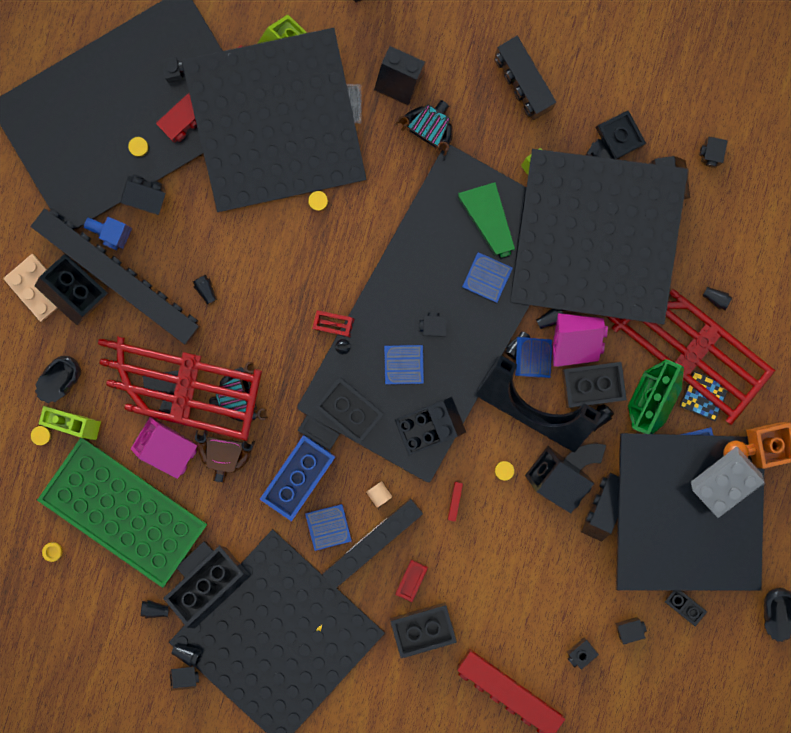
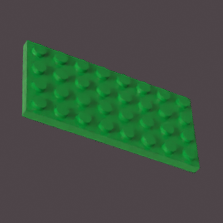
(122, 512)

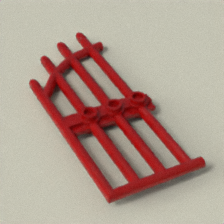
(693, 354)
(186, 383)

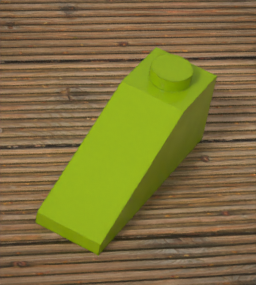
(70, 423)

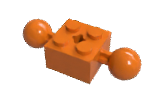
(761, 448)

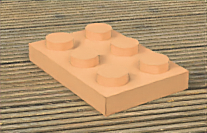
(22, 282)

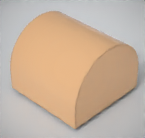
(379, 494)

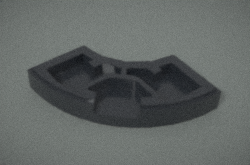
(587, 455)

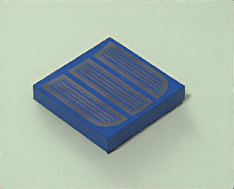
(487, 277)
(533, 357)
(404, 364)
(328, 527)

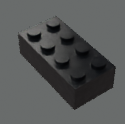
(525, 78)
(206, 587)

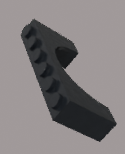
(565, 429)

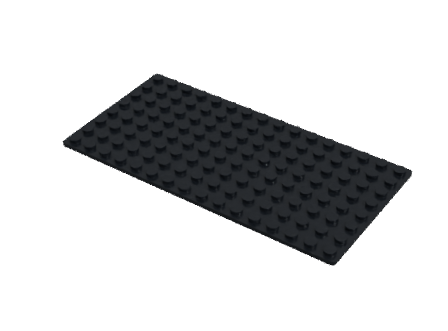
(422, 275)

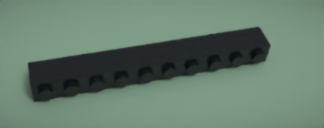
(115, 276)

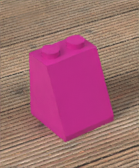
(578, 339)
(164, 448)

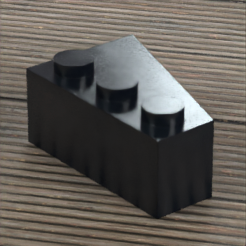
(604, 512)

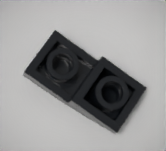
(686, 607)

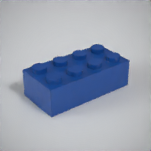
(297, 477)

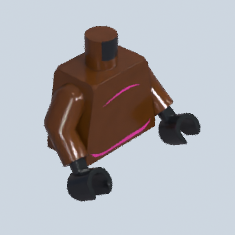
(222, 454)

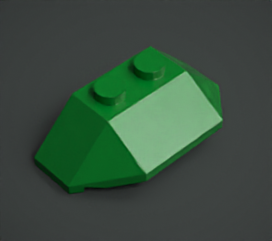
(655, 396)

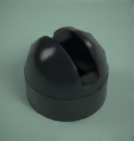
(344, 350)

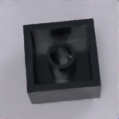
(143, 194)

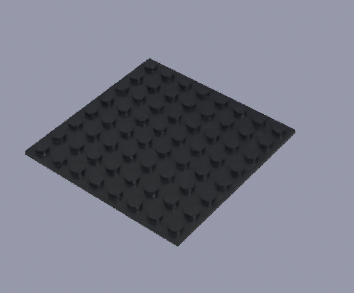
(274, 119)
(599, 235)
(669, 533)
(266, 639)

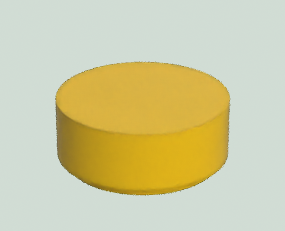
(138, 146)
(318, 201)
(40, 435)
(504, 470)
(52, 552)

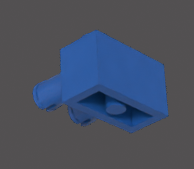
(111, 232)

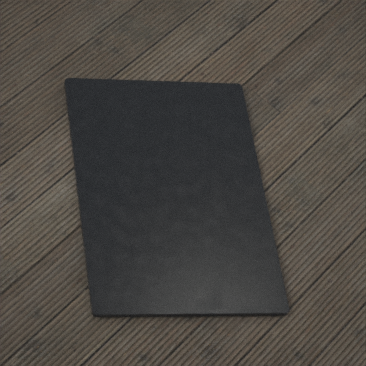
(84, 110)

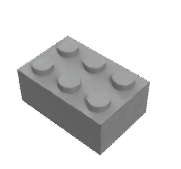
(727, 482)

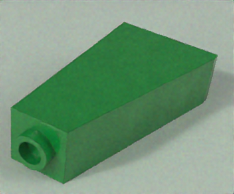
(487, 213)

